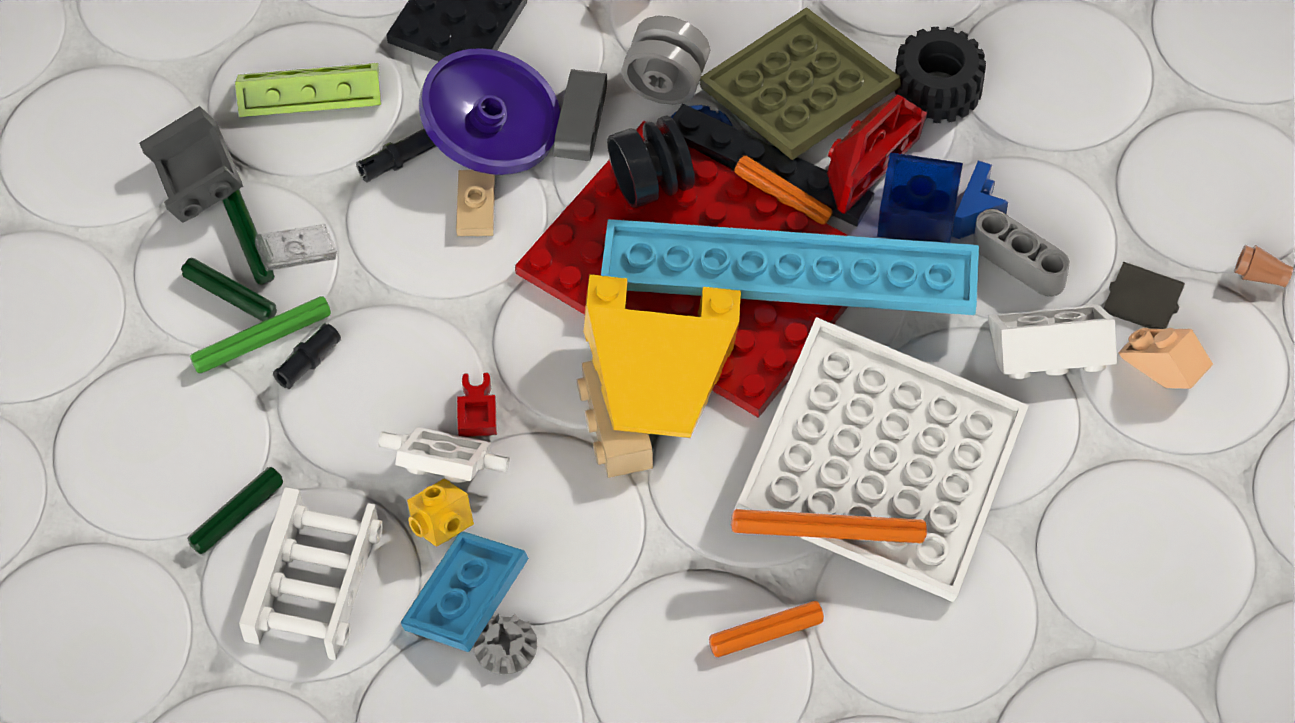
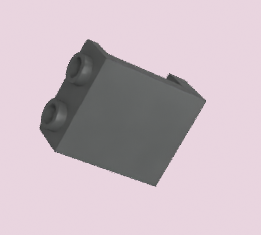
(192, 164)

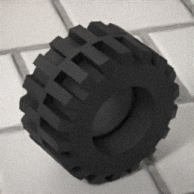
(945, 53)

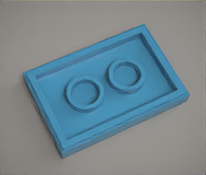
(464, 591)

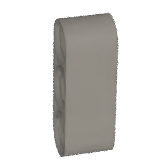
(1032, 264)

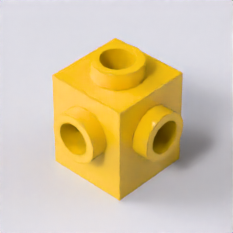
(440, 512)

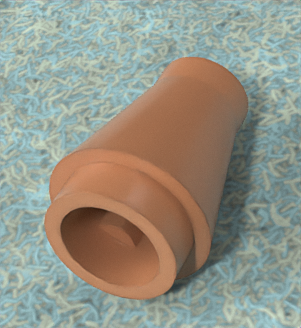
(1262, 267)

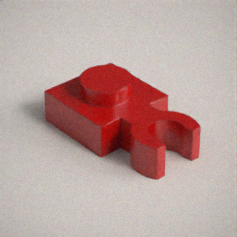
(476, 409)

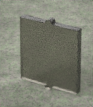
(1143, 297)

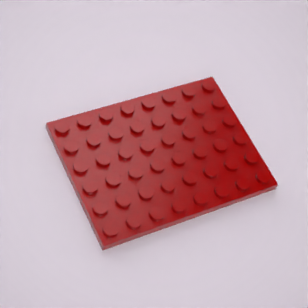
(768, 331)

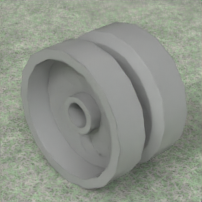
(666, 60)

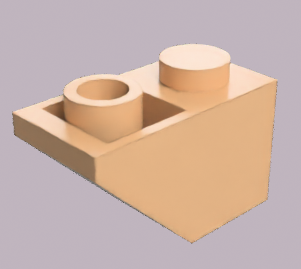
(1167, 356)

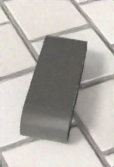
(580, 115)

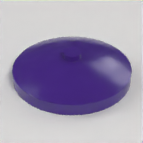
(489, 111)

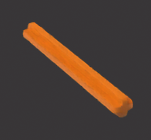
(828, 526)

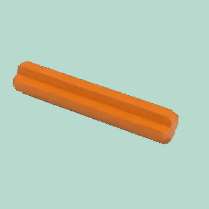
(782, 190)
(766, 629)

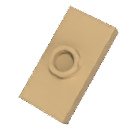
(475, 203)

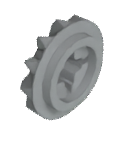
(522, 649)

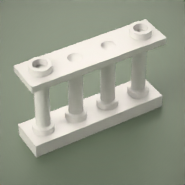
(282, 548)

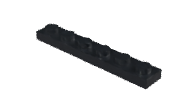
(730, 144)

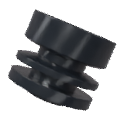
(655, 159)

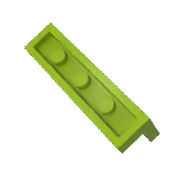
(308, 89)

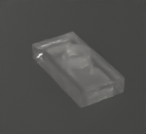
(295, 247)

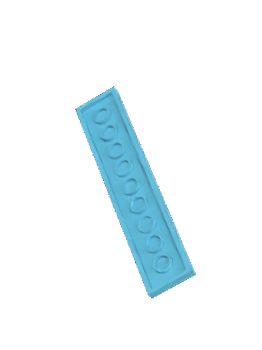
(794, 266)

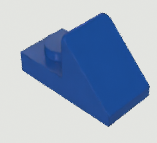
(976, 200)

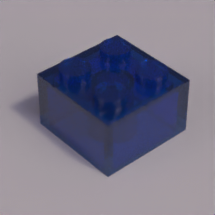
(919, 198)

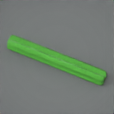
(260, 334)

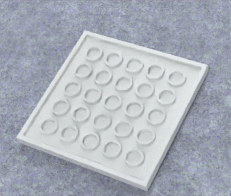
(887, 440)

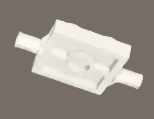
(442, 454)

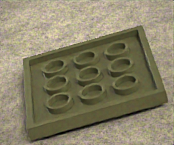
(799, 83)

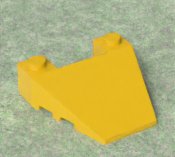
(655, 364)

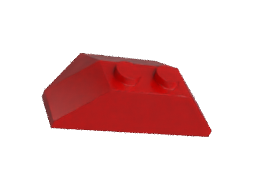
(865, 151)

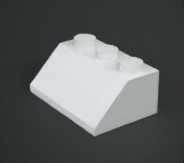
(1053, 340)

